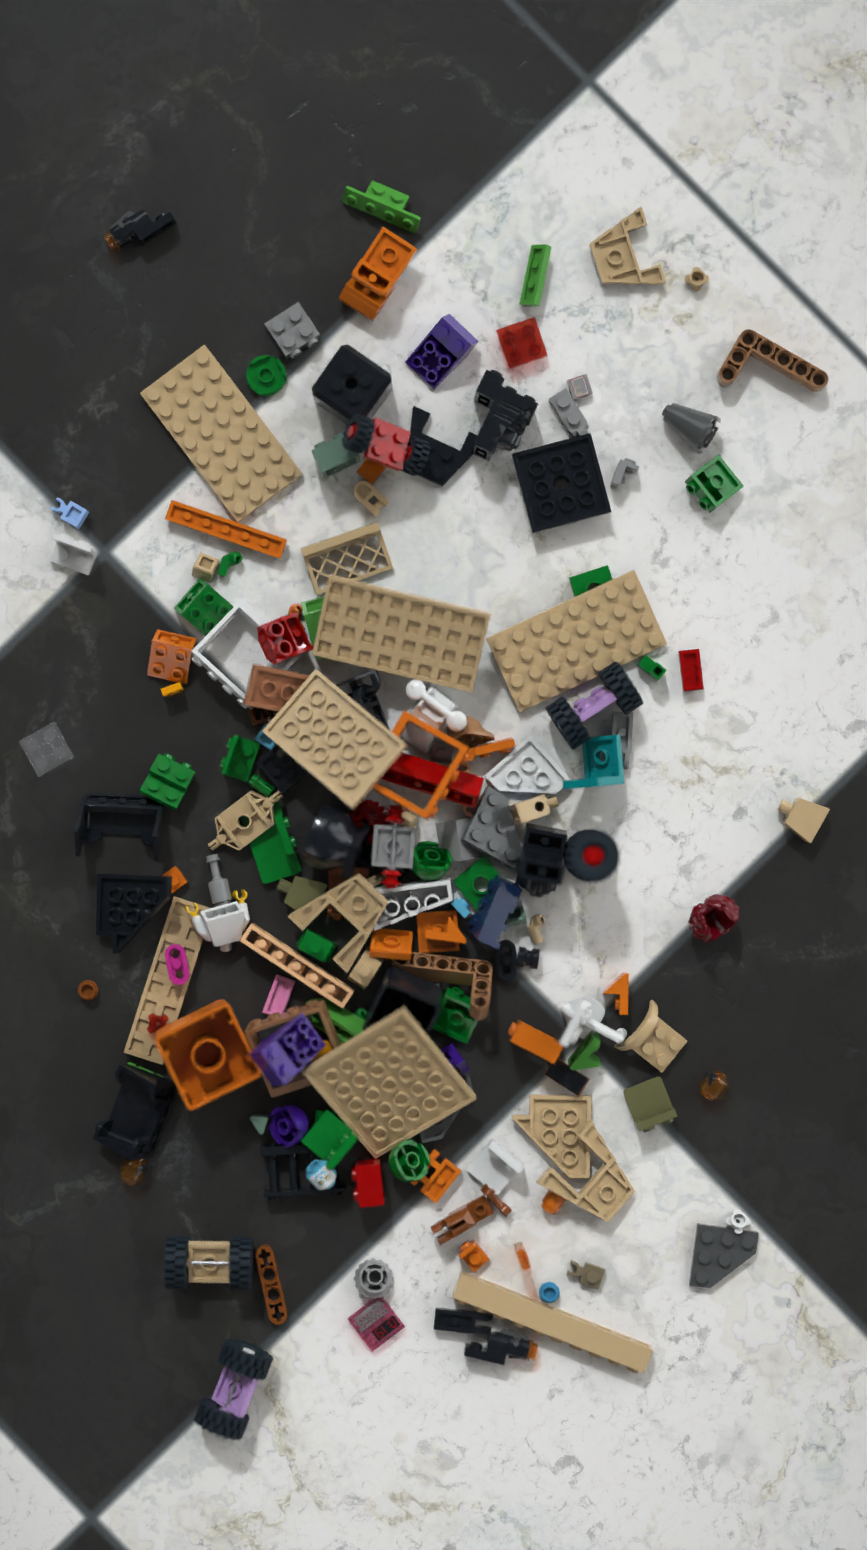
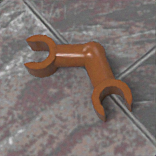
(491, 1197)

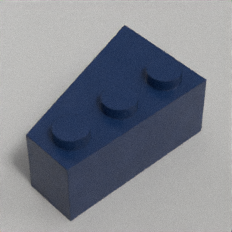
(493, 910)

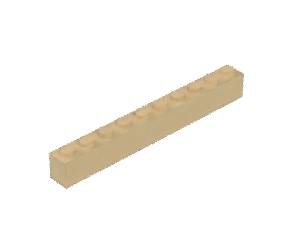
(552, 1322)

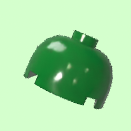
(430, 861)
(409, 1161)

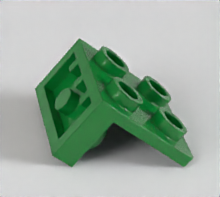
(203, 607)
(240, 758)
(330, 1139)

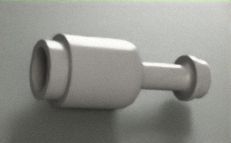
(219, 886)

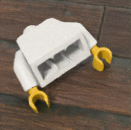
(222, 923)

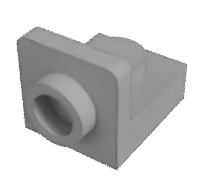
(620, 474)

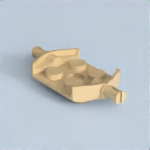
(260, 814)

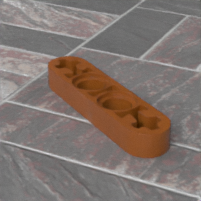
(274, 1283)

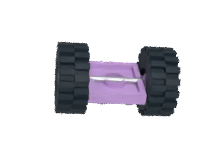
(616, 688)
(226, 1409)

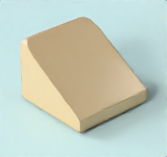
(205, 567)

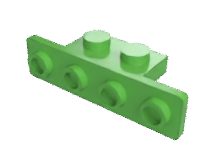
(383, 204)

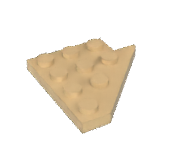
(554, 1126)

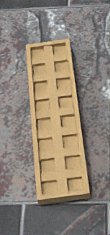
(159, 993)

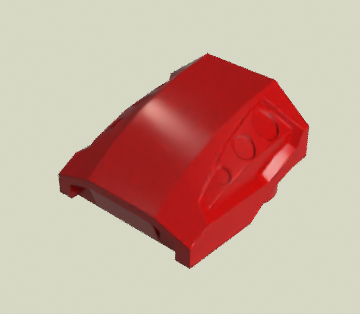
(283, 639)

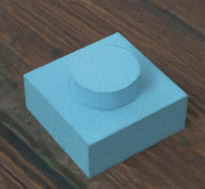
(461, 906)

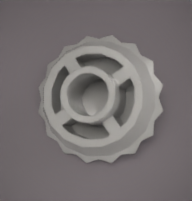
(373, 1278)

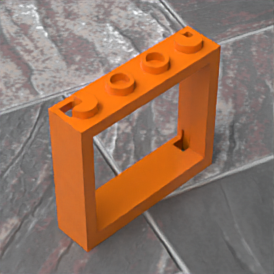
(450, 776)

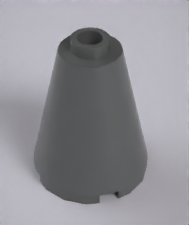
(691, 425)

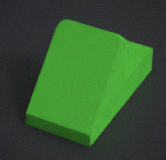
(583, 1056)

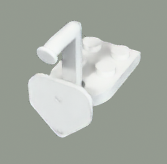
(586, 1015)

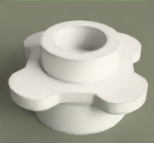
(738, 1215)

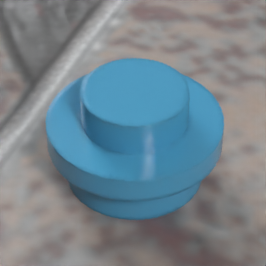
(549, 1292)

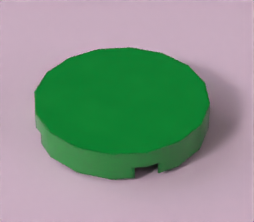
(266, 375)

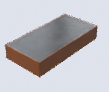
(568, 1078)

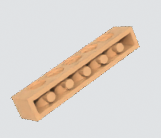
(297, 965)

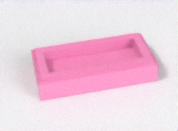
(279, 995)

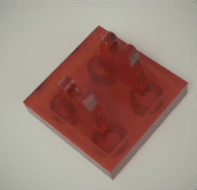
(521, 343)

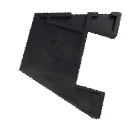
(442, 459)

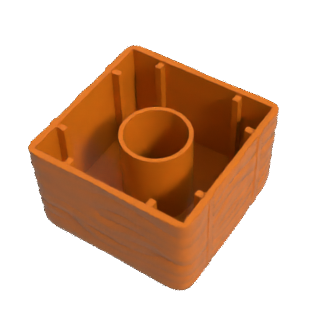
(206, 1053)

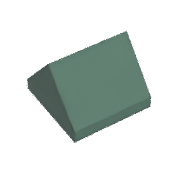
(517, 918)
(259, 1122)

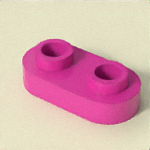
(175, 964)

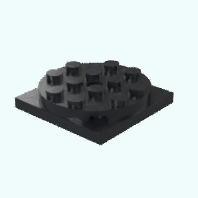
(566, 460)

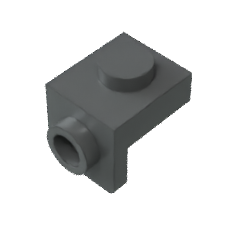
(441, 751)

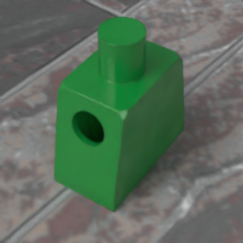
(316, 945)

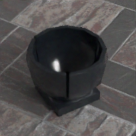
(335, 842)

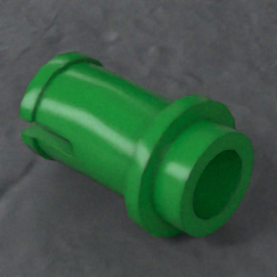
(260, 785)

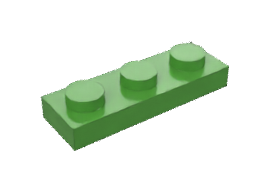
(535, 275)

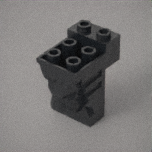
(506, 418)
(541, 859)

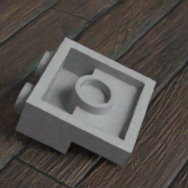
(293, 331)

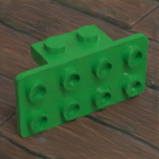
(275, 849)

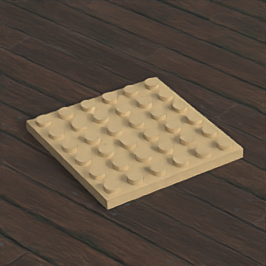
(389, 1083)

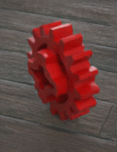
(370, 811)

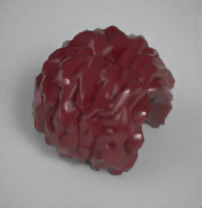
(713, 917)

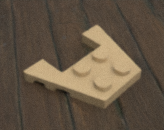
(616, 257)

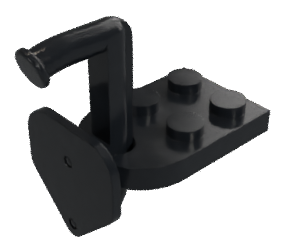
(366, 695)

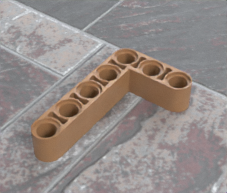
(771, 360)
(454, 971)

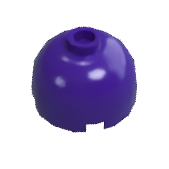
(288, 1125)

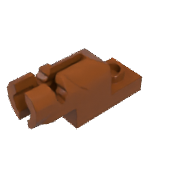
(462, 1219)

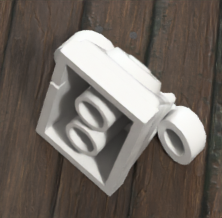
(434, 709)

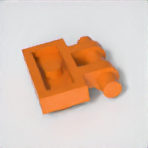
(441, 1178)

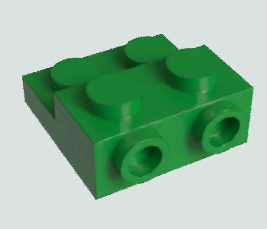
(713, 484)
(167, 781)
(454, 1016)

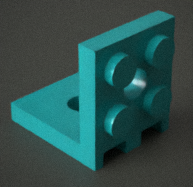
(598, 772)

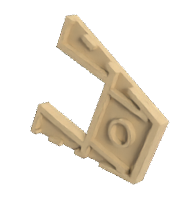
(357, 903)
(604, 1191)

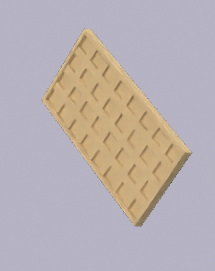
(221, 433)
(401, 633)
(576, 640)

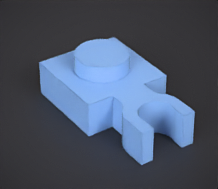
(72, 514)

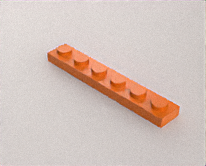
(226, 529)

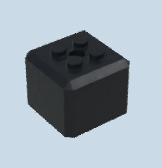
(343, 403)
(398, 984)

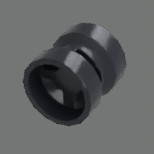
(528, 957)

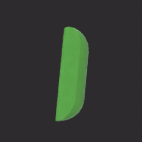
(345, 1022)

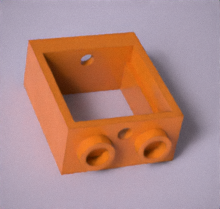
(535, 1041)

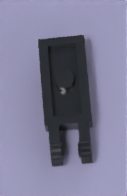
(460, 1321)

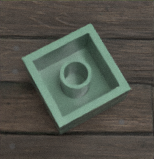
(332, 456)

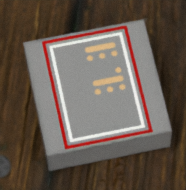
(579, 387)

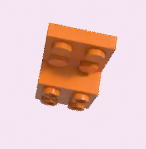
(377, 274)

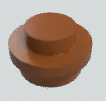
(88, 990)

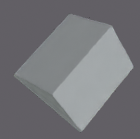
(450, 836)

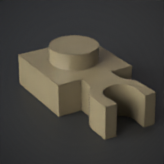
(589, 1274)

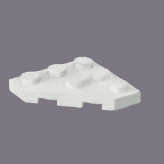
(527, 770)

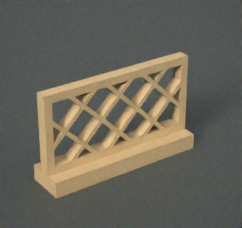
(342, 540)

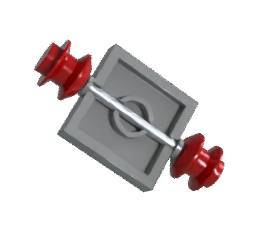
(393, 846)

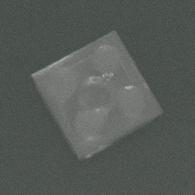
(46, 749)

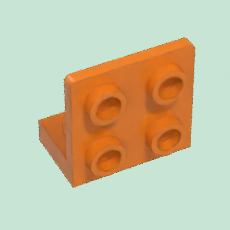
(171, 656)

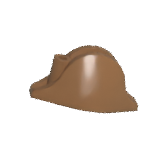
(472, 734)

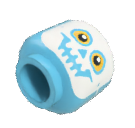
(320, 1175)

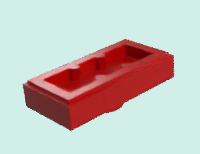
(690, 670)

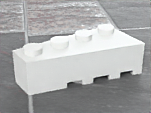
(413, 898)

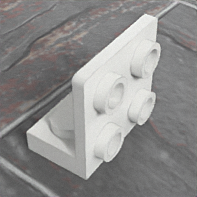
(73, 555)
(495, 1166)

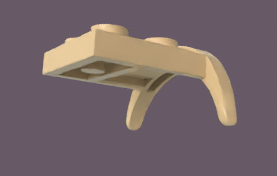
(654, 1040)

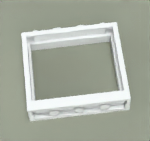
(256, 620)

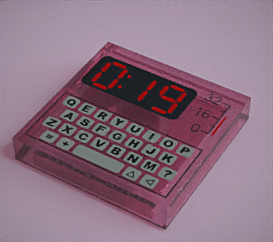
(376, 1322)

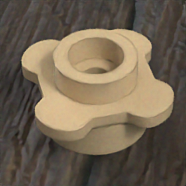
(697, 272)

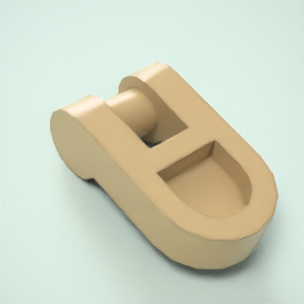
(364, 492)

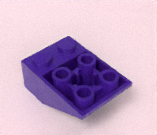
(441, 351)
(287, 1050)

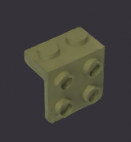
(649, 1104)

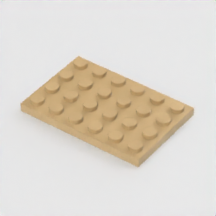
(334, 738)

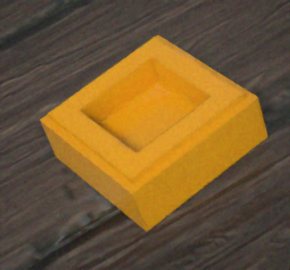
(172, 689)

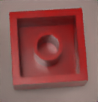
(369, 1182)

